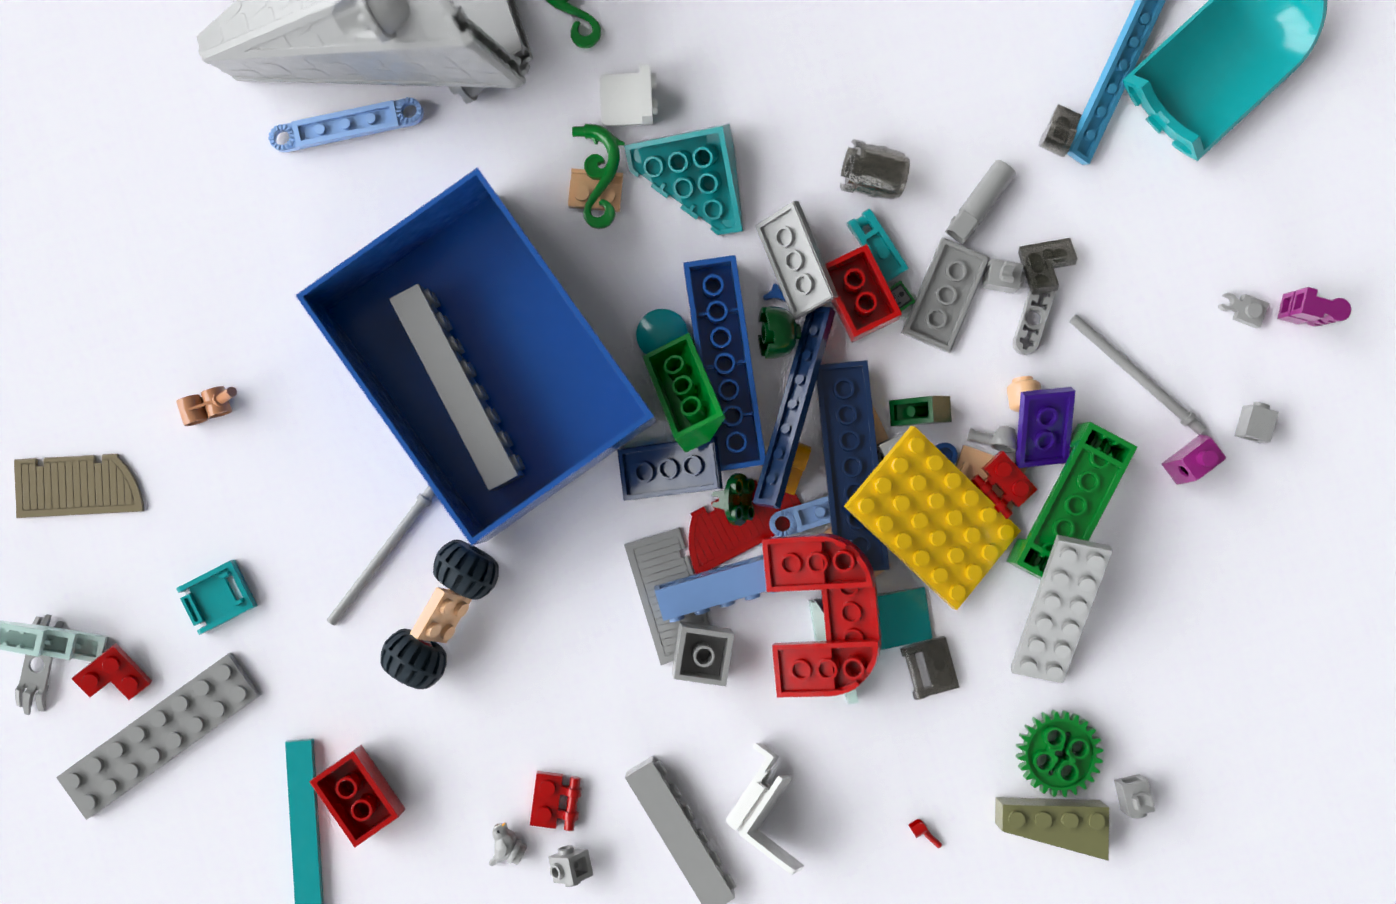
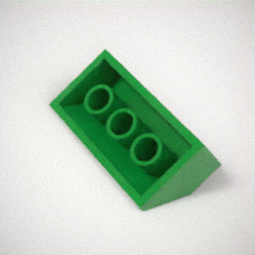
(684, 392)

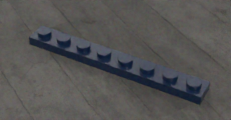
(794, 408)

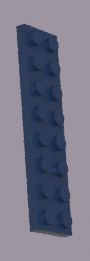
(849, 449)

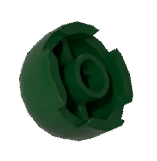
(777, 332)

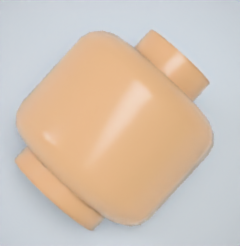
(1019, 385)

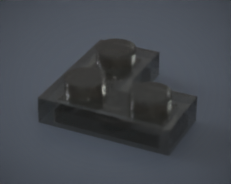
(1041, 260)

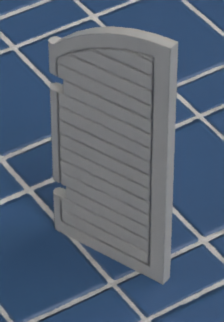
(656, 562)

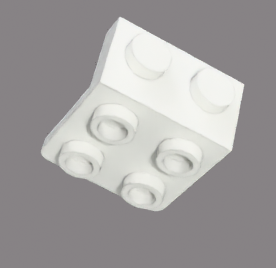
(628, 98)

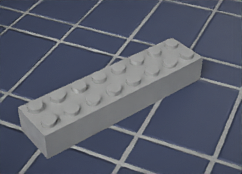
(457, 387)

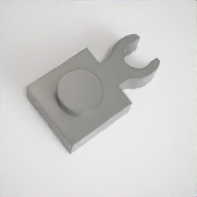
(1247, 309)

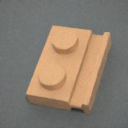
(582, 186)

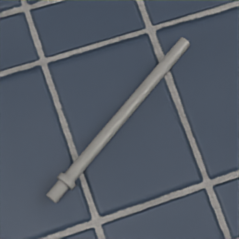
(1187, 418)
(423, 500)

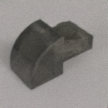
(1060, 131)

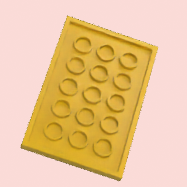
(932, 518)

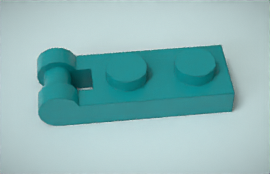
(880, 245)

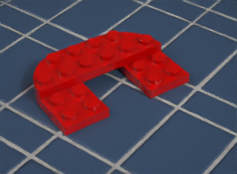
(849, 610)

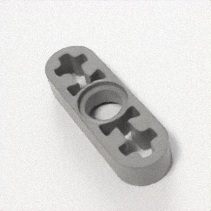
(1033, 338)

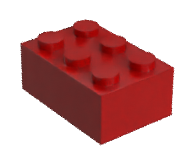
(863, 294)
(357, 796)

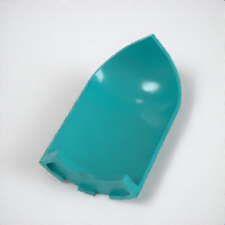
(1223, 67)

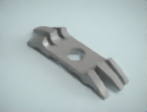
(35, 680)

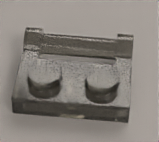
(938, 667)

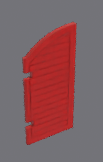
(717, 541)

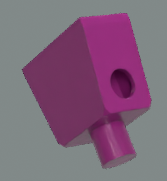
(1196, 457)

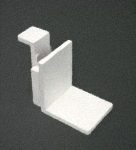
(754, 808)

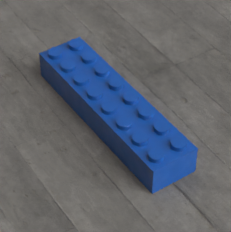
(725, 354)

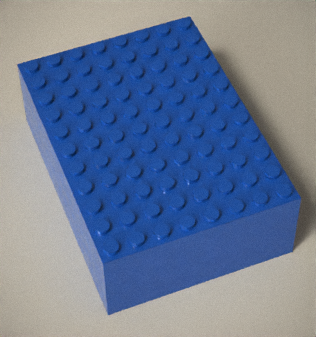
(519, 331)

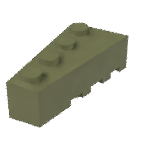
(1064, 823)

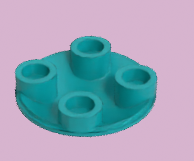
(659, 328)

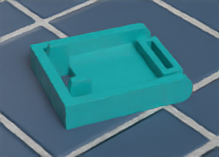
(214, 599)

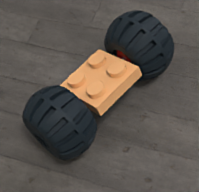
(414, 654)

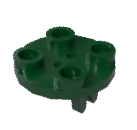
(736, 499)

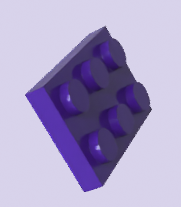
(1044, 427)

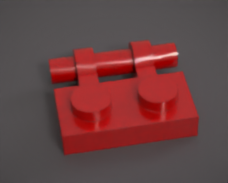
(1010, 481)
(547, 800)

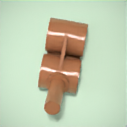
(212, 404)

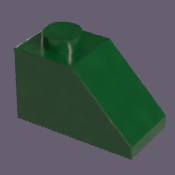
(920, 411)

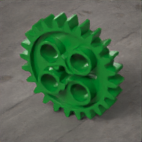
(1081, 762)

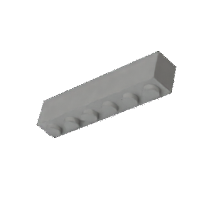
(679, 832)

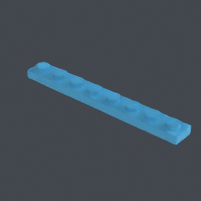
(1110, 83)

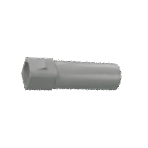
(981, 201)

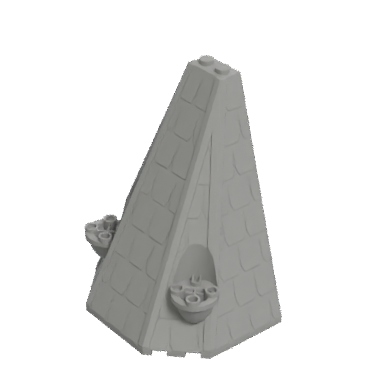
(372, 43)

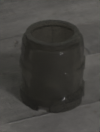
(874, 170)

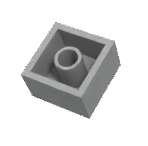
(702, 653)

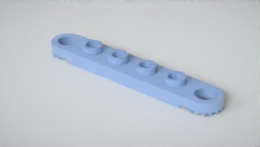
(346, 124)
(803, 517)

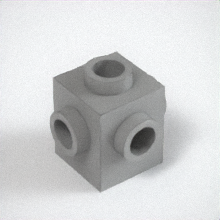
(570, 866)

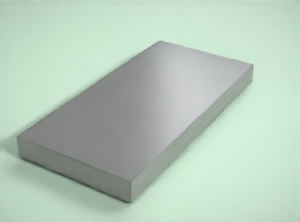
(796, 260)
(945, 295)

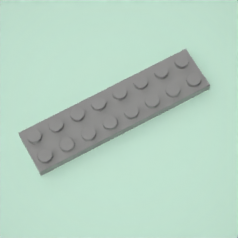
(158, 736)

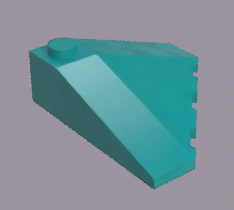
(695, 171)

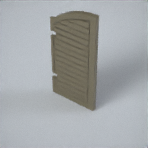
(75, 486)

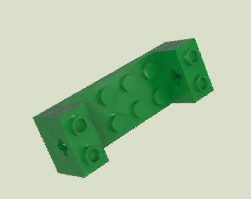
(1077, 497)

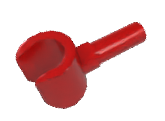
(919, 828)

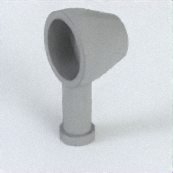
(1002, 440)

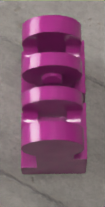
(1306, 306)

